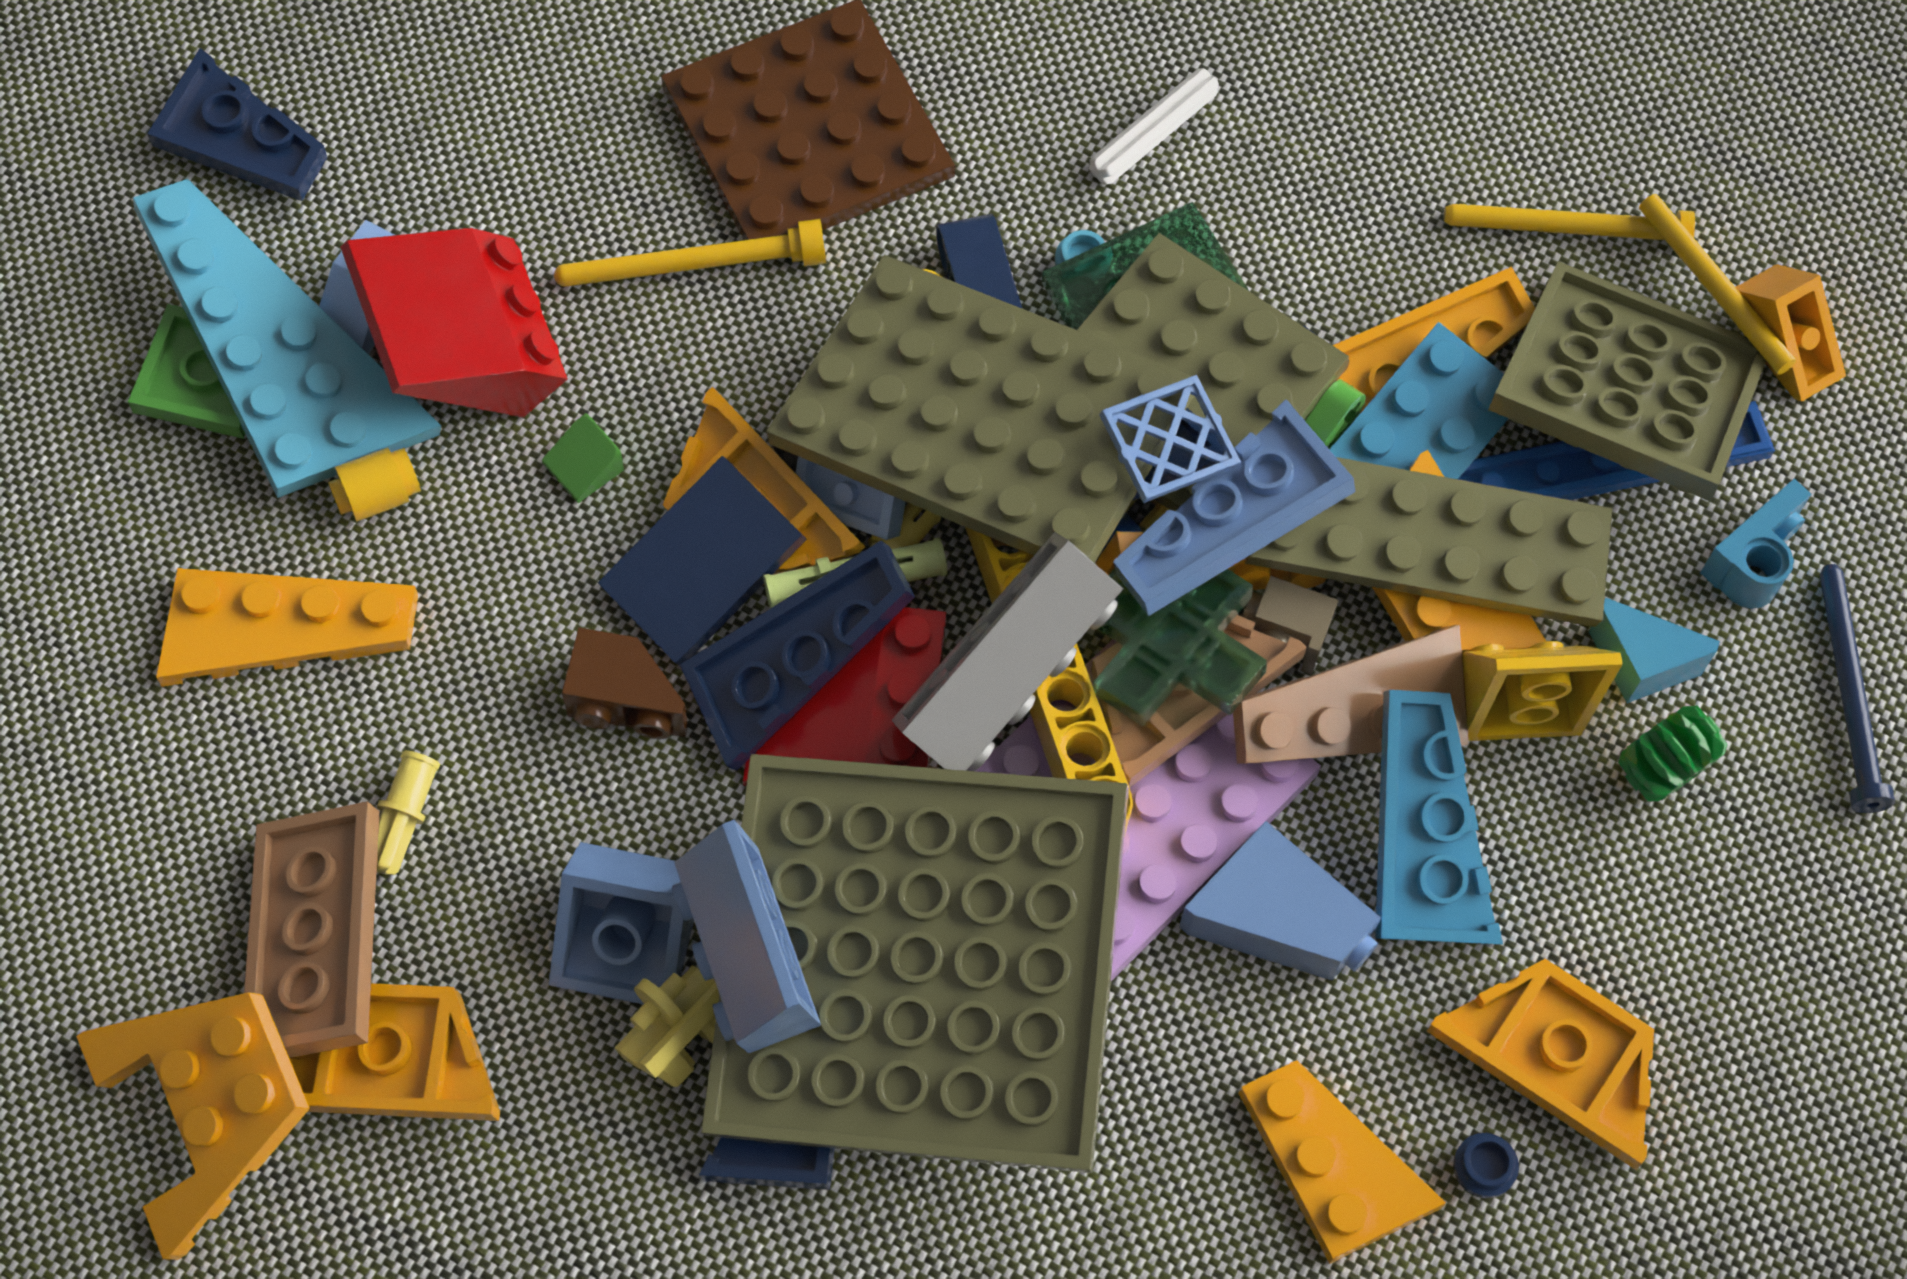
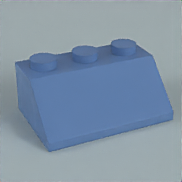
(743, 940)

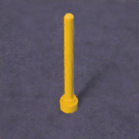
(800, 244)

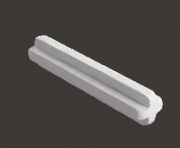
(1153, 126)

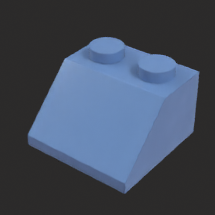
(617, 923)

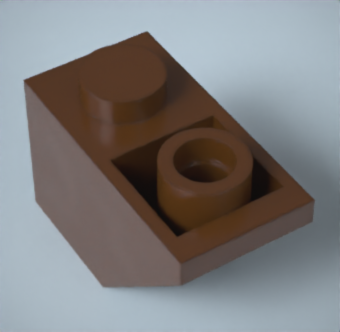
(620, 685)

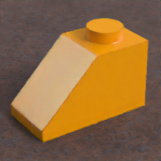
(1798, 314)

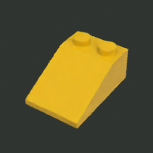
(1534, 689)

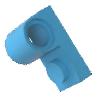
(1759, 544)

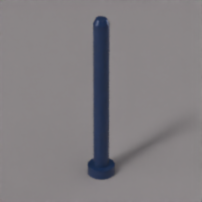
(1870, 793)

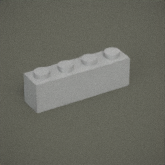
(1008, 656)

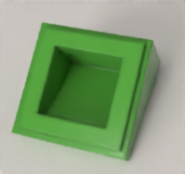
(584, 459)

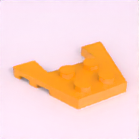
(226, 1092)

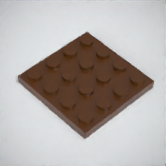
(808, 124)

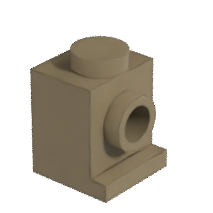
(1293, 612)

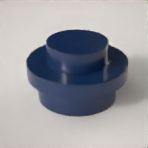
(1486, 1165)

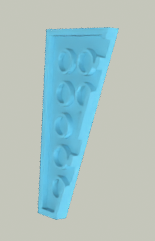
(285, 365)

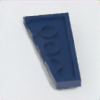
(787, 654)

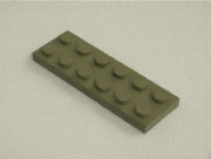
(1456, 544)

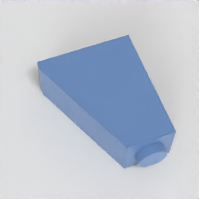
(1282, 909)

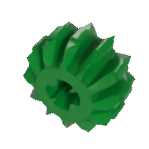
(1672, 753)

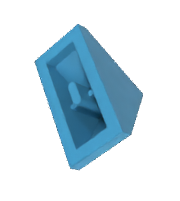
(1651, 649)

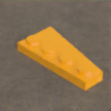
(1480, 314)

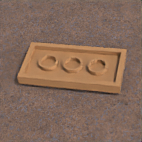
(315, 926)

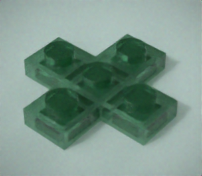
(1179, 646)

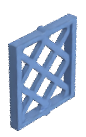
(1128, 454)

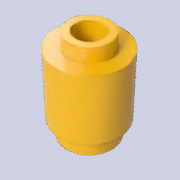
(374, 483)

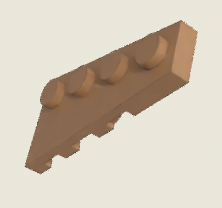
(1343, 706)

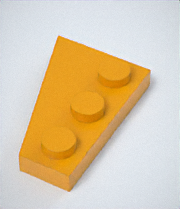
(1333, 1163)

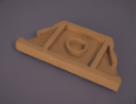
(1185, 713)

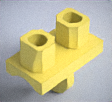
(668, 1023)

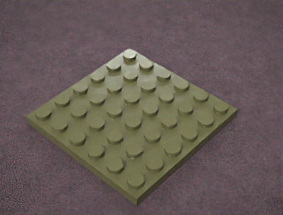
(950, 957)

